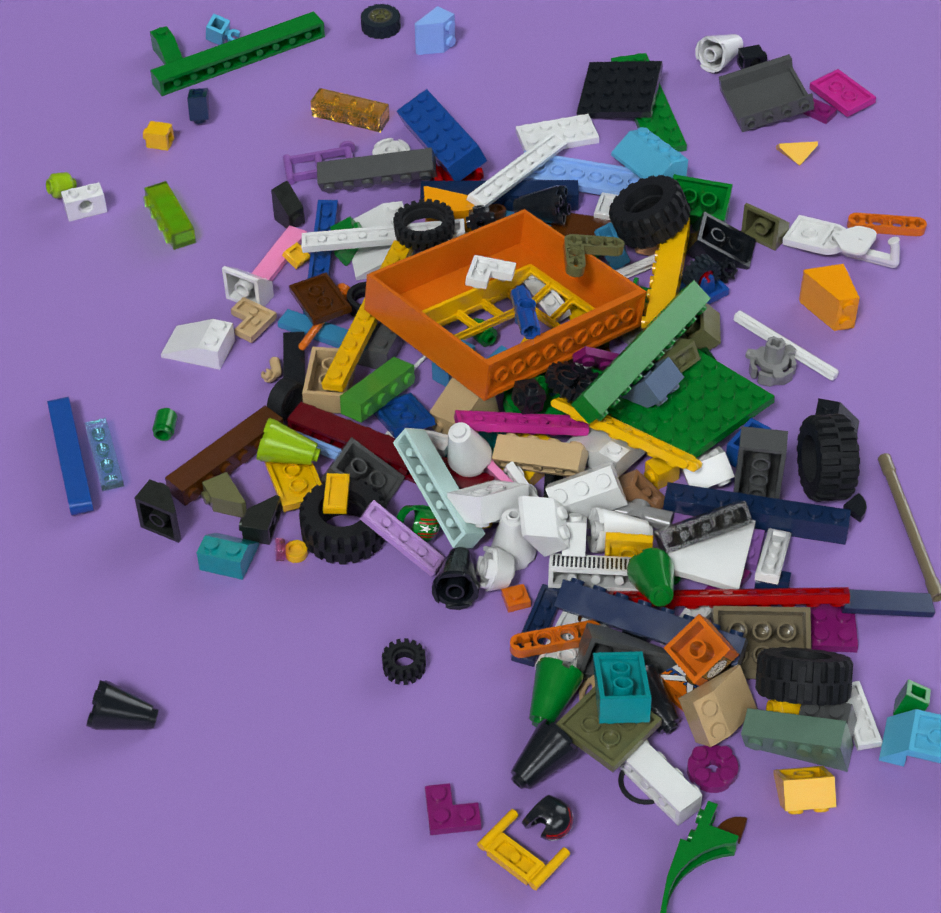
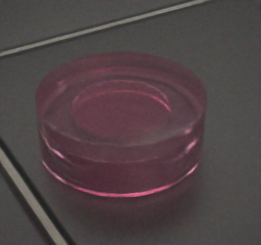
(280, 549)

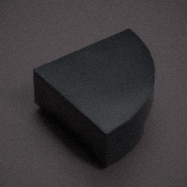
(857, 506)

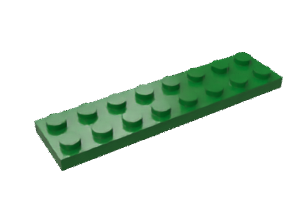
(663, 121)

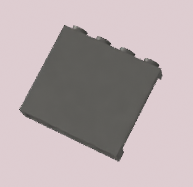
(765, 93)

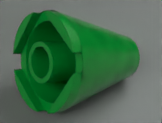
(652, 575)
(552, 689)

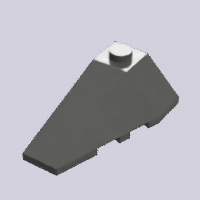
(605, 639)

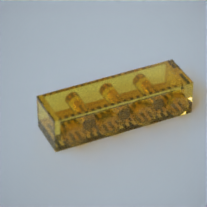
(350, 110)

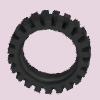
(422, 210)

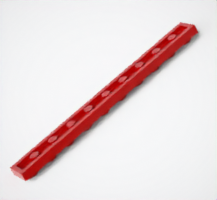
(743, 597)

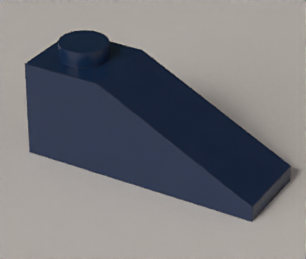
(198, 105)

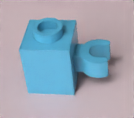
(219, 30)

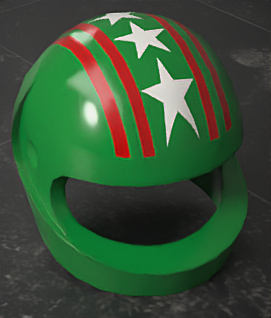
(425, 522)

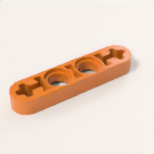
(909, 225)
(553, 634)

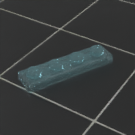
(104, 454)

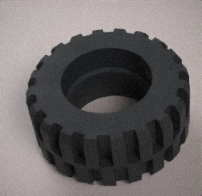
(649, 211)
(828, 457)
(336, 542)
(804, 676)

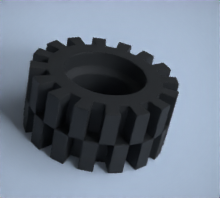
(407, 672)

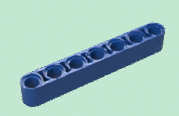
(70, 456)

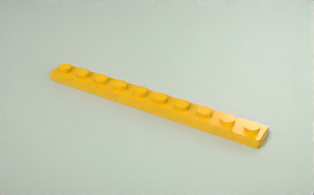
(358, 333)

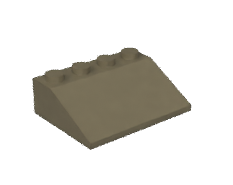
(764, 629)

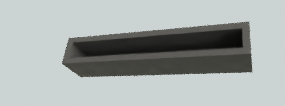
(376, 169)

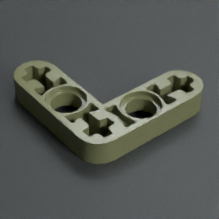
(587, 244)

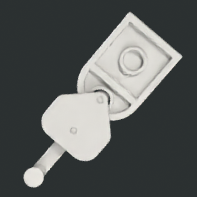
(832, 238)

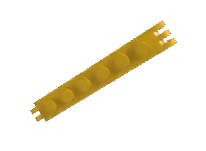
(635, 438)

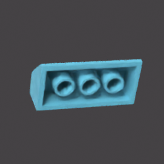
(649, 155)

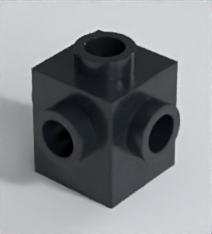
(479, 213)
(528, 396)

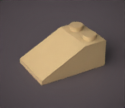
(718, 706)

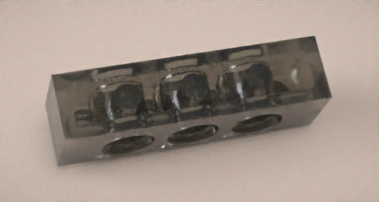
(703, 526)

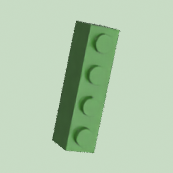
(377, 389)

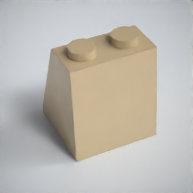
(457, 398)

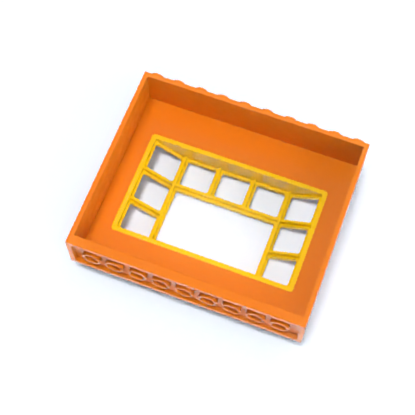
(430, 292)

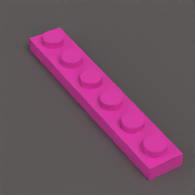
(519, 423)

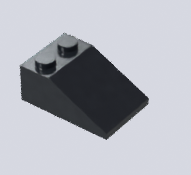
(720, 240)

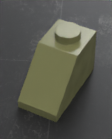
(223, 496)

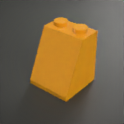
(456, 201)
(830, 296)

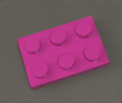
(842, 92)

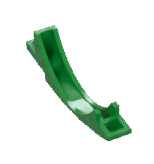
(701, 846)

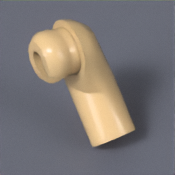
(273, 373)

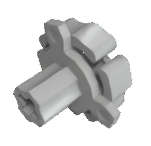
(773, 360)

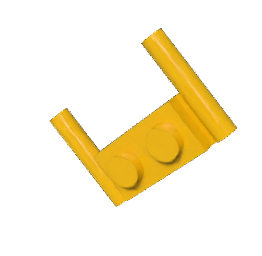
(516, 858)

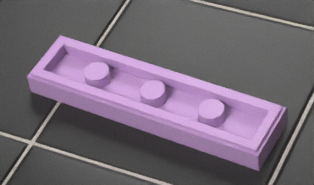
(402, 538)

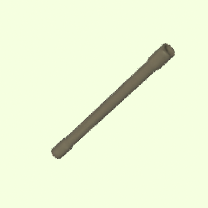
(931, 581)

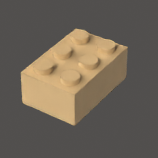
(317, 368)

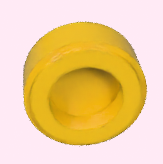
(296, 551)

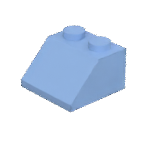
(435, 32)

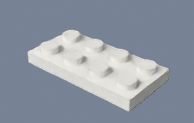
(575, 130)

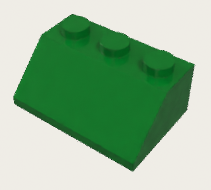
(706, 197)

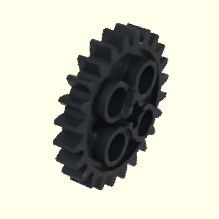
(569, 379)

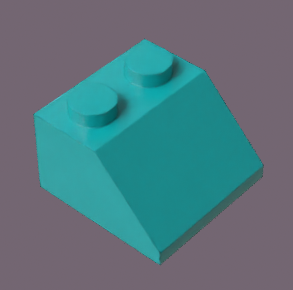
(226, 555)

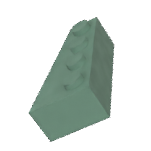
(799, 737)

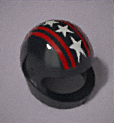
(554, 814)

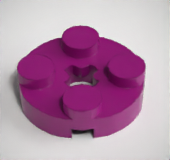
(716, 755)

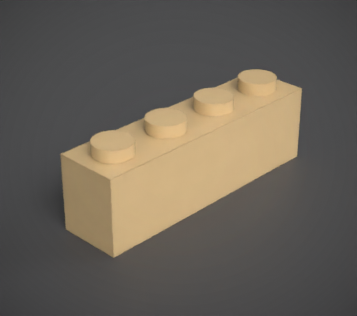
(540, 455)

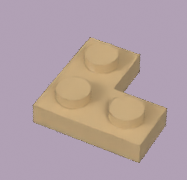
(255, 319)

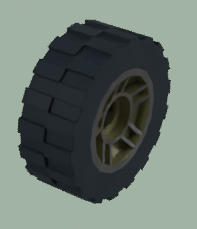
(380, 21)

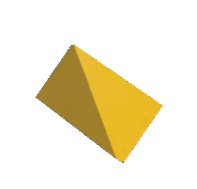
(797, 151)

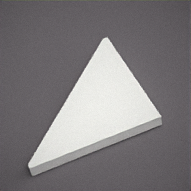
(715, 560)

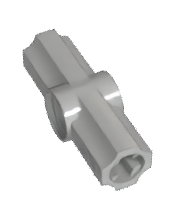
(641, 509)

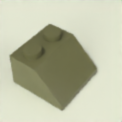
(764, 227)
(705, 329)

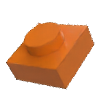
(515, 598)

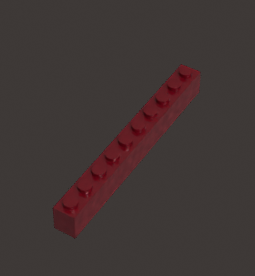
(338, 431)

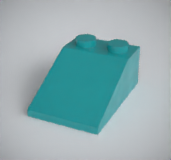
(621, 687)

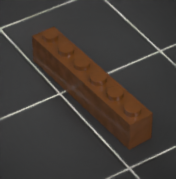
(220, 457)

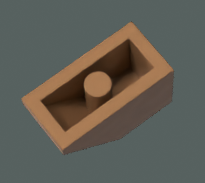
(637, 486)

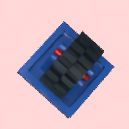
(705, 274)

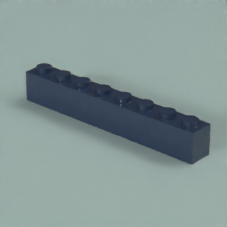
(507, 199)
(798, 518)
(631, 616)

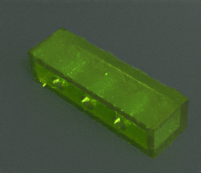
(169, 215)

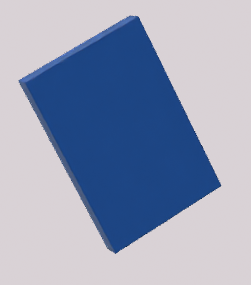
(404, 413)

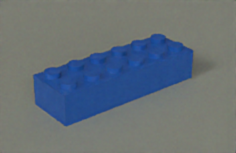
(440, 131)

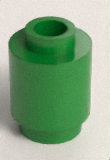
(486, 337)
(164, 424)

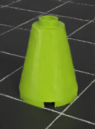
(286, 445)

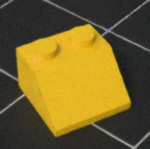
(805, 789)

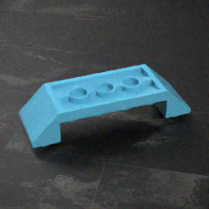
(913, 735)

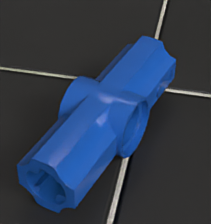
(525, 312)

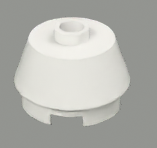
(495, 569)

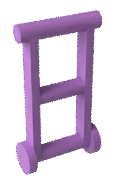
(346, 148)

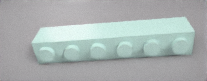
(434, 483)

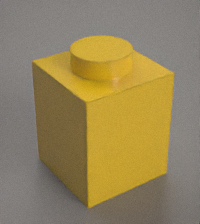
(158, 135)
(660, 473)

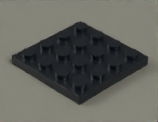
(620, 89)

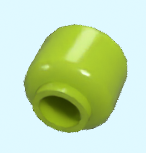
(59, 182)

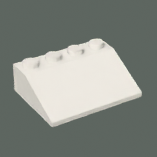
(371, 258)

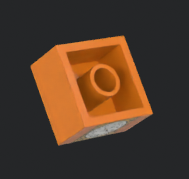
(701, 650)

